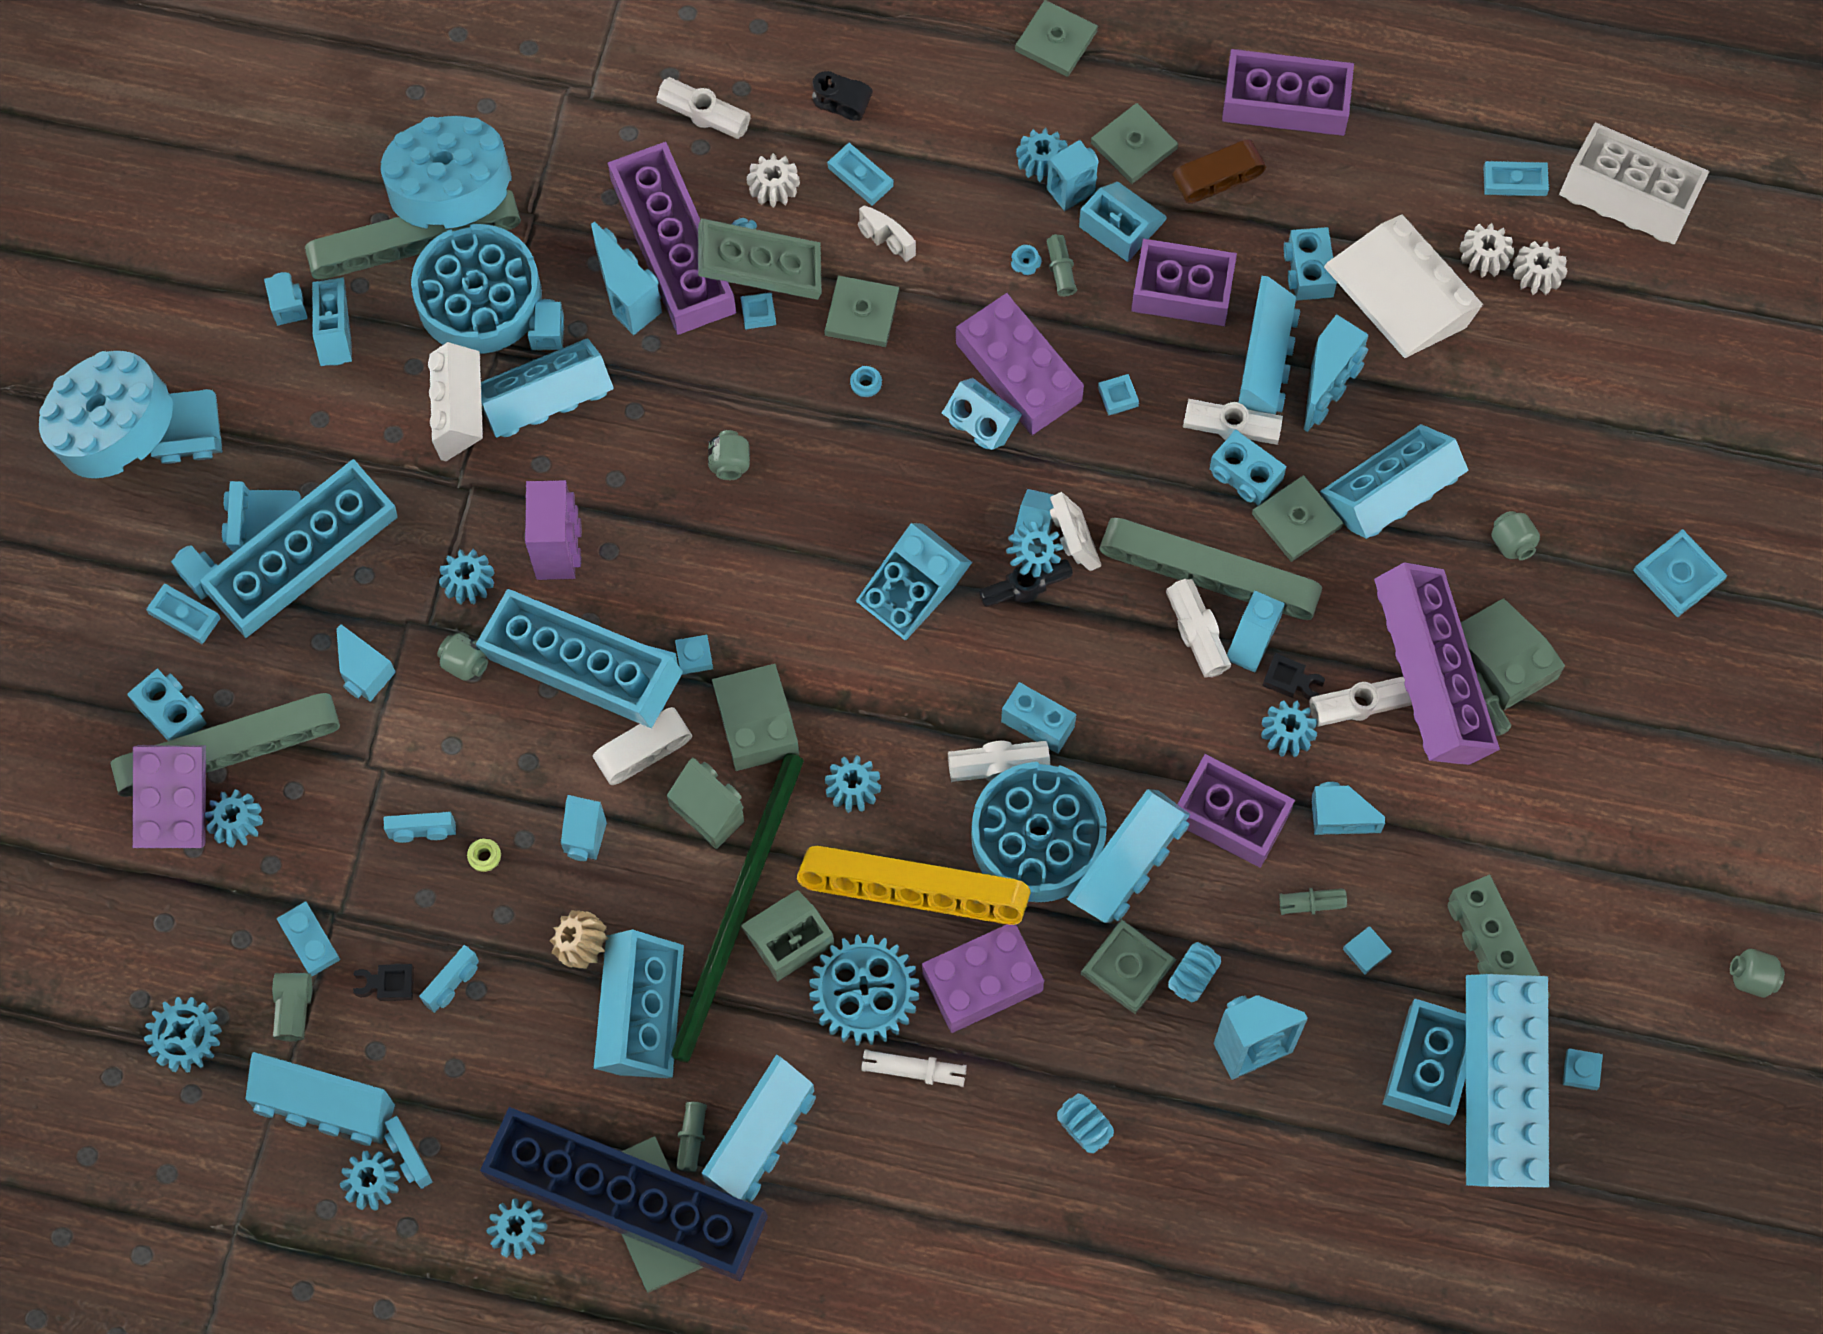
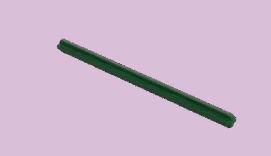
(737, 908)

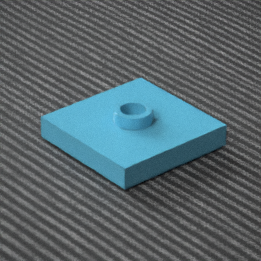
(1680, 573)

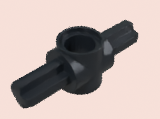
(1011, 589)

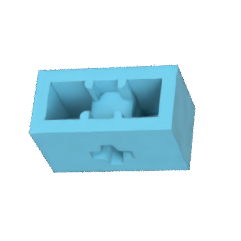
(1038, 717)

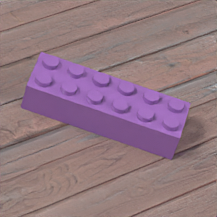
(668, 236)
(1436, 664)

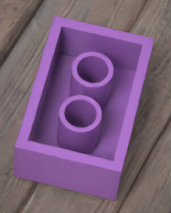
(1183, 282)
(552, 530)
(169, 796)
(1234, 810)
(982, 977)

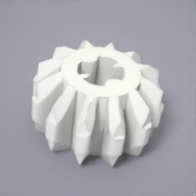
(773, 180)
(1483, 239)
(1540, 268)

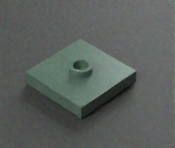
(1056, 38)
(1134, 143)
(862, 311)
(1297, 518)
(1128, 966)

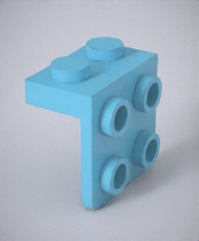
(192, 428)
(252, 511)

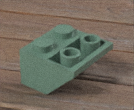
(706, 803)
(788, 934)

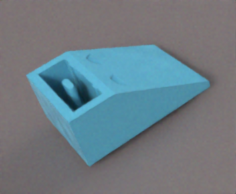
(629, 288)
(1335, 360)
(913, 580)

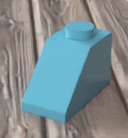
(1036, 508)
(1255, 631)
(361, 665)
(1343, 811)
(582, 828)

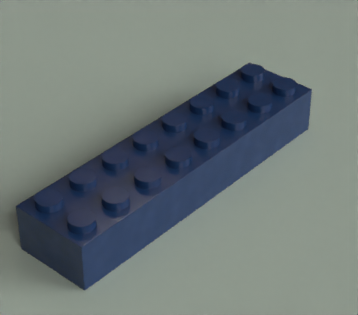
(624, 1194)

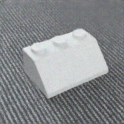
(455, 399)

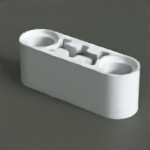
(642, 747)

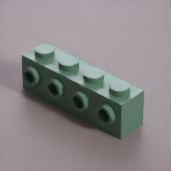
(1490, 929)

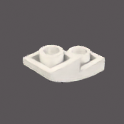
(883, 228)

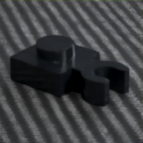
(1287, 677)
(391, 983)

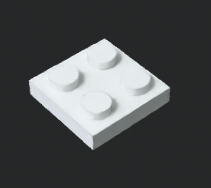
(1076, 537)

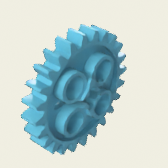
(868, 1019)

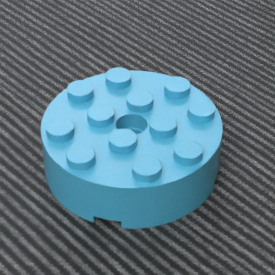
(446, 171)
(476, 288)
(105, 414)
(1044, 798)

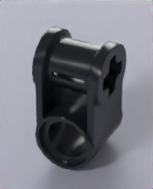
(842, 97)

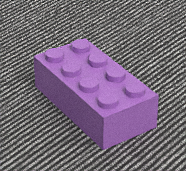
(1288, 92)
(1019, 363)

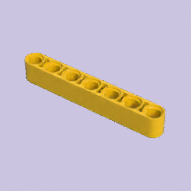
(914, 885)

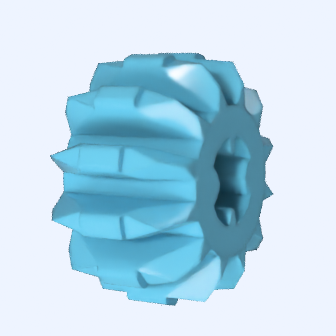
(1037, 150)
(1027, 557)
(454, 573)
(1302, 729)
(864, 790)
(221, 820)
(1194, 972)
(1085, 1123)
(358, 1189)
(530, 1229)

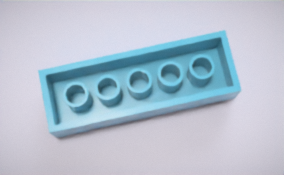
(299, 548)
(579, 658)
(1507, 1081)

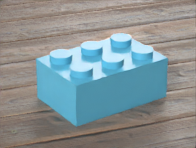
(1429, 1063)

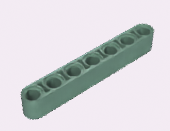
(389, 242)
(1208, 567)
(249, 736)

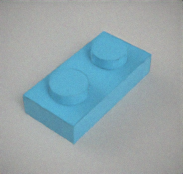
(860, 174)
(1516, 178)
(183, 613)
(430, 825)
(308, 939)
(442, 988)
(400, 1141)

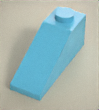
(331, 322)

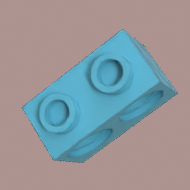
(1072, 175)
(1310, 264)
(984, 406)
(1253, 462)
(163, 711)

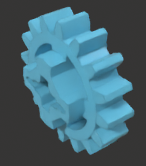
(170, 1039)

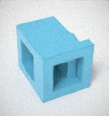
(285, 299)
(546, 326)
(193, 567)

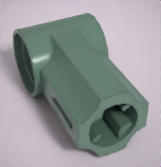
(291, 996)

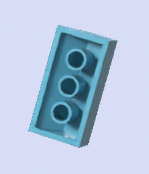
(1268, 348)
(544, 388)
(1395, 480)
(1130, 856)
(638, 1005)
(1256, 1033)
(318, 1099)
(759, 1131)

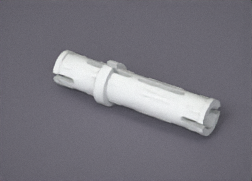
(914, 1068)

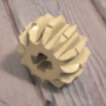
(579, 939)

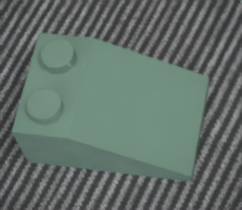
(1510, 653)
(755, 717)

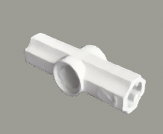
(718, 115)
(1213, 417)
(1198, 628)
(1342, 704)
(994, 759)

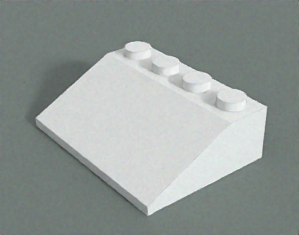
(1633, 183)
(1404, 286)

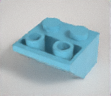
(1120, 219)

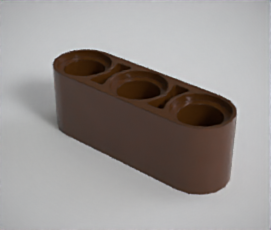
(1219, 171)

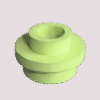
(477, 848)

